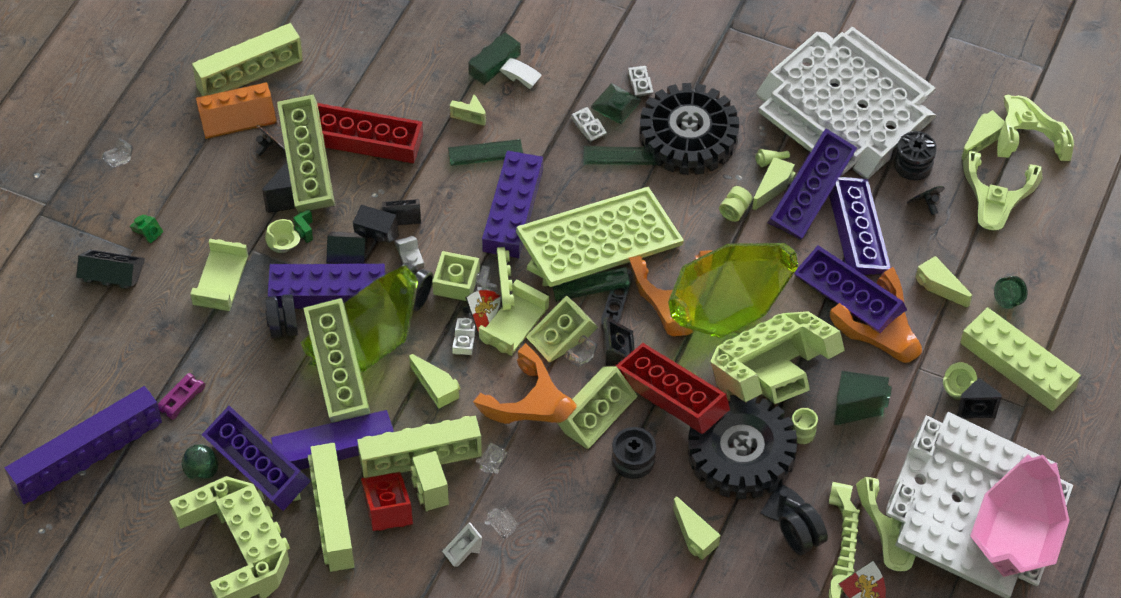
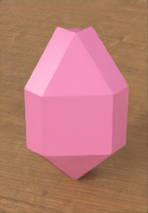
(1023, 518)

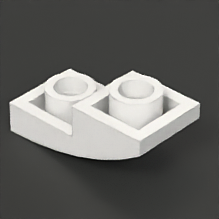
(517, 70)
(640, 81)
(588, 124)
(464, 336)

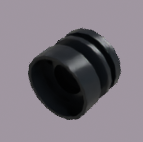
(915, 155)

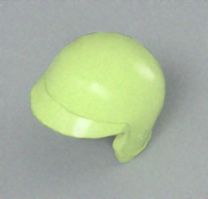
(281, 236)
(958, 379)

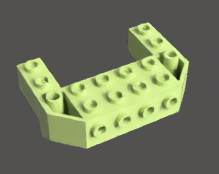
(778, 338)
(252, 528)

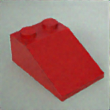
(387, 501)

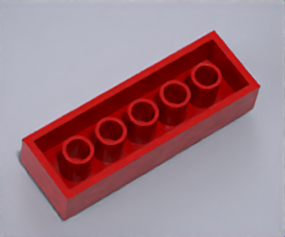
(370, 133)
(674, 388)

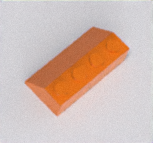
(236, 110)

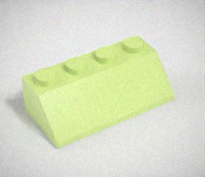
(598, 406)

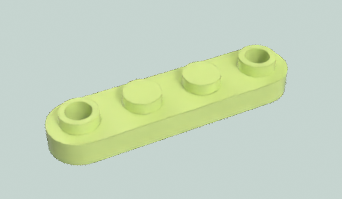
(505, 284)

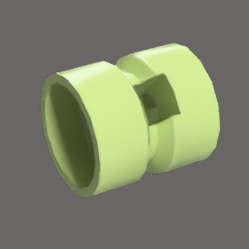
(735, 203)
(805, 424)

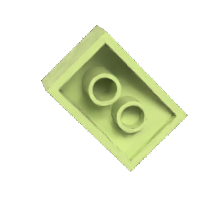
(561, 330)

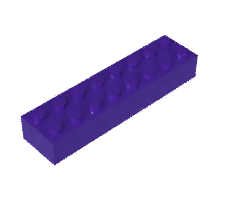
(83, 445)

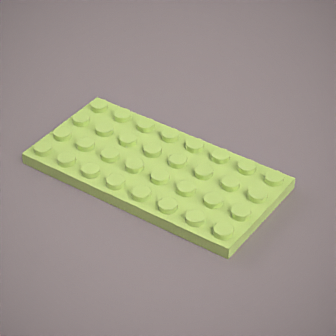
(599, 236)

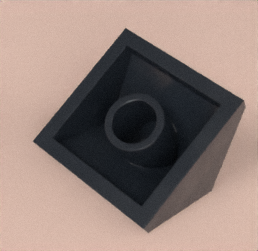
(278, 192)
(406, 211)
(346, 248)
(617, 342)
(979, 401)

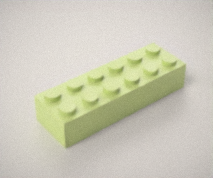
(248, 61)
(306, 153)
(1020, 359)
(336, 360)
(394, 451)
(330, 507)

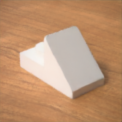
(409, 251)
(463, 544)

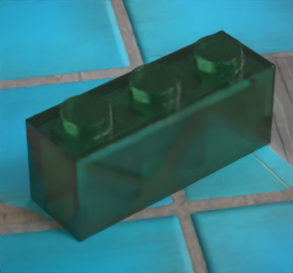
(493, 57)

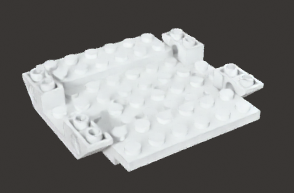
(805, 103)
(961, 462)

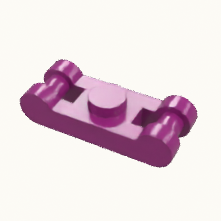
(180, 395)

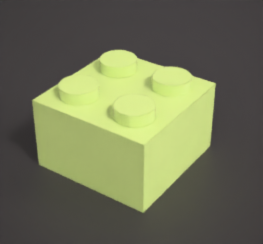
(455, 275)
(430, 481)

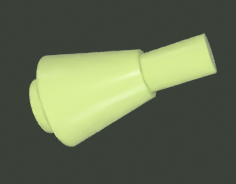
(765, 157)

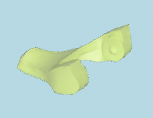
(1025, 114)
(996, 201)
(888, 528)

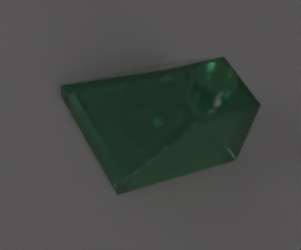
(616, 103)

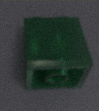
(861, 397)

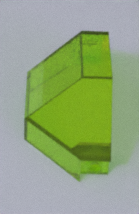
(731, 286)
(378, 317)

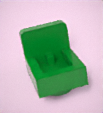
(147, 226)
(302, 226)

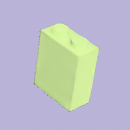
(782, 380)

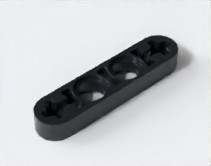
(620, 301)

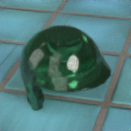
(1010, 292)
(199, 461)

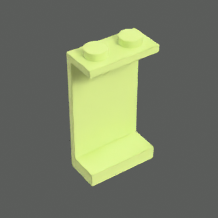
(220, 275)
(512, 326)

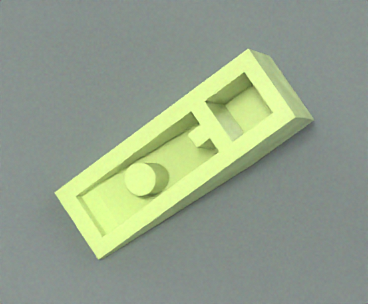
(985, 133)
(774, 182)
(941, 281)
(435, 381)
(699, 536)

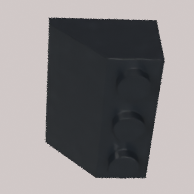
(109, 268)

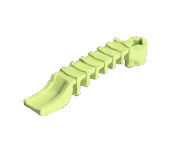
(840, 497)

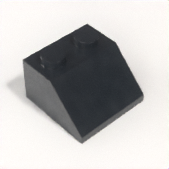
(376, 224)

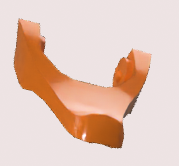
(657, 297)
(895, 339)
(541, 403)

